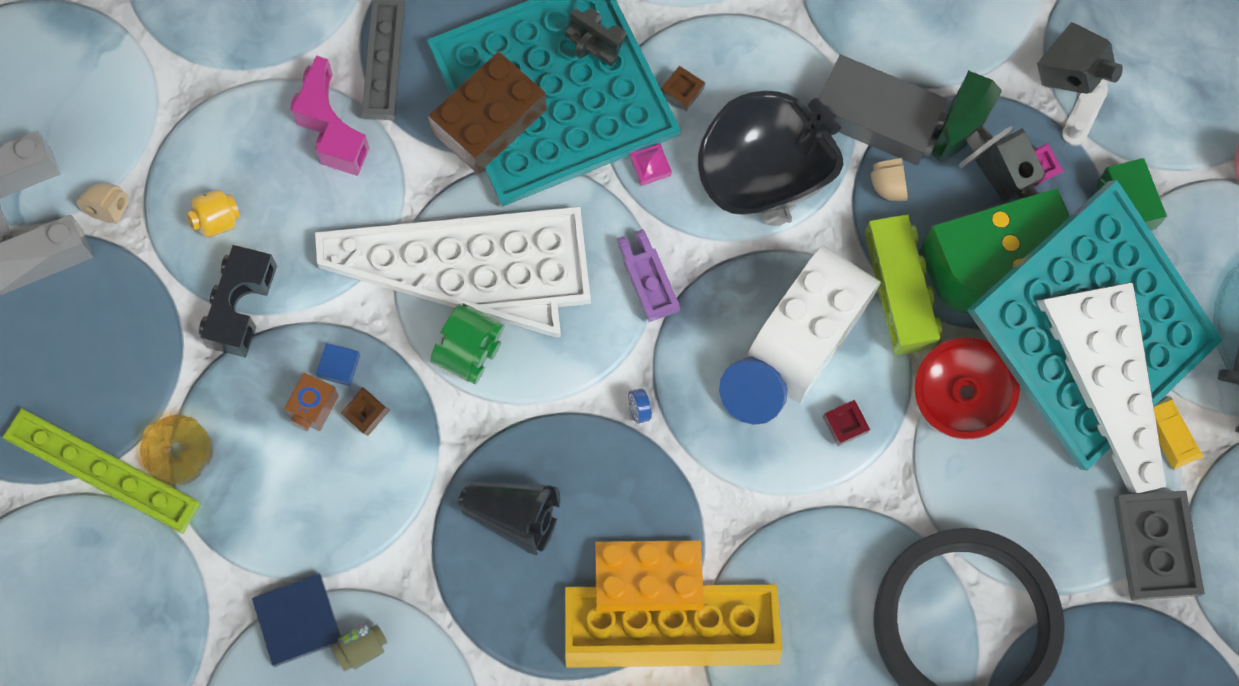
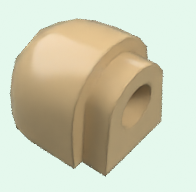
(890, 180)
(103, 202)

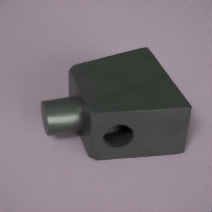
(1078, 61)
(1012, 166)

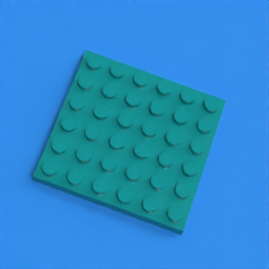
(592, 108)
(1091, 250)

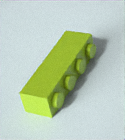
(902, 288)

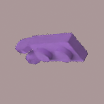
(649, 278)

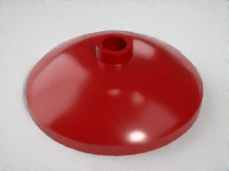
(961, 365)

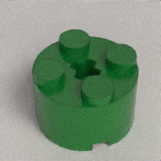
(467, 343)

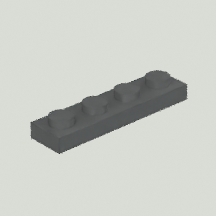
(383, 60)

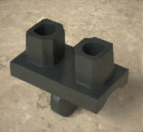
(593, 38)

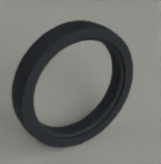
(985, 543)

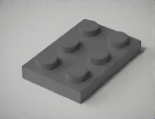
(1158, 545)

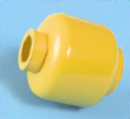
(213, 213)

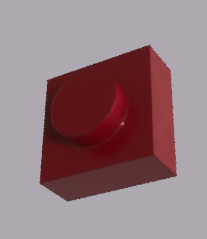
(846, 423)

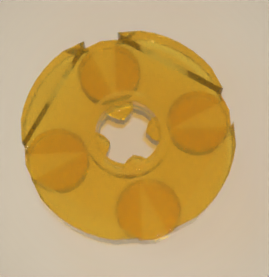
(192, 460)

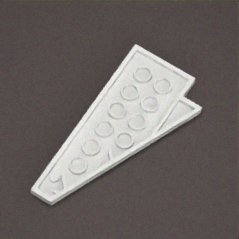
(499, 264)

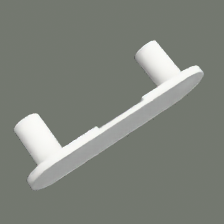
(1084, 114)

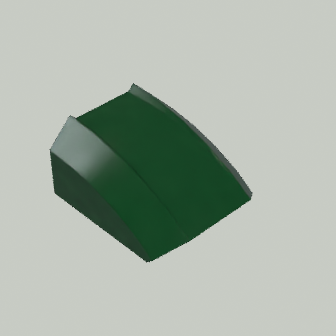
(966, 114)

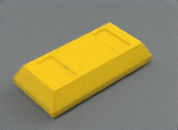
(1175, 435)

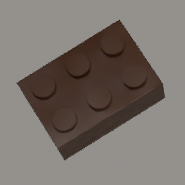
(488, 112)

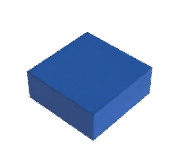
(338, 364)

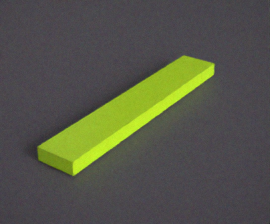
(102, 471)

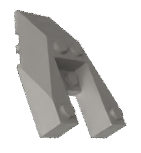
(46, 248)

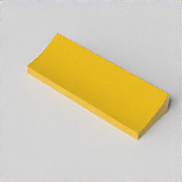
(734, 629)

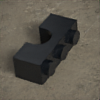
(242, 273)

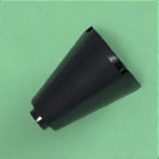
(513, 511)

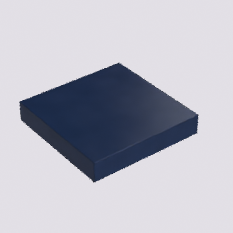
(296, 620)

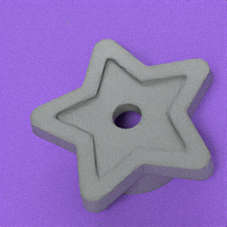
(778, 217)

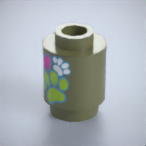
(359, 646)

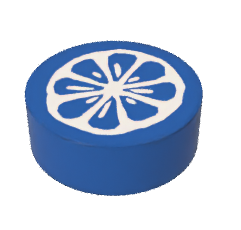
(639, 405)

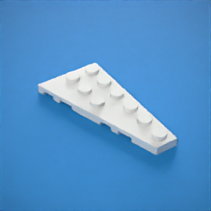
(1110, 369)

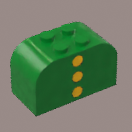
(981, 248)

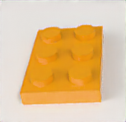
(649, 576)

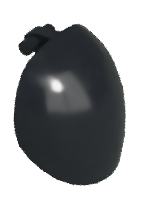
(768, 152)

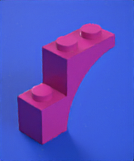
(337, 143)

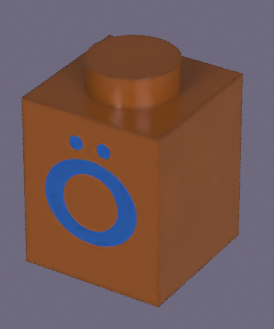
(311, 403)

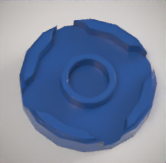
(753, 391)

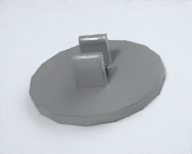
(981, 141)

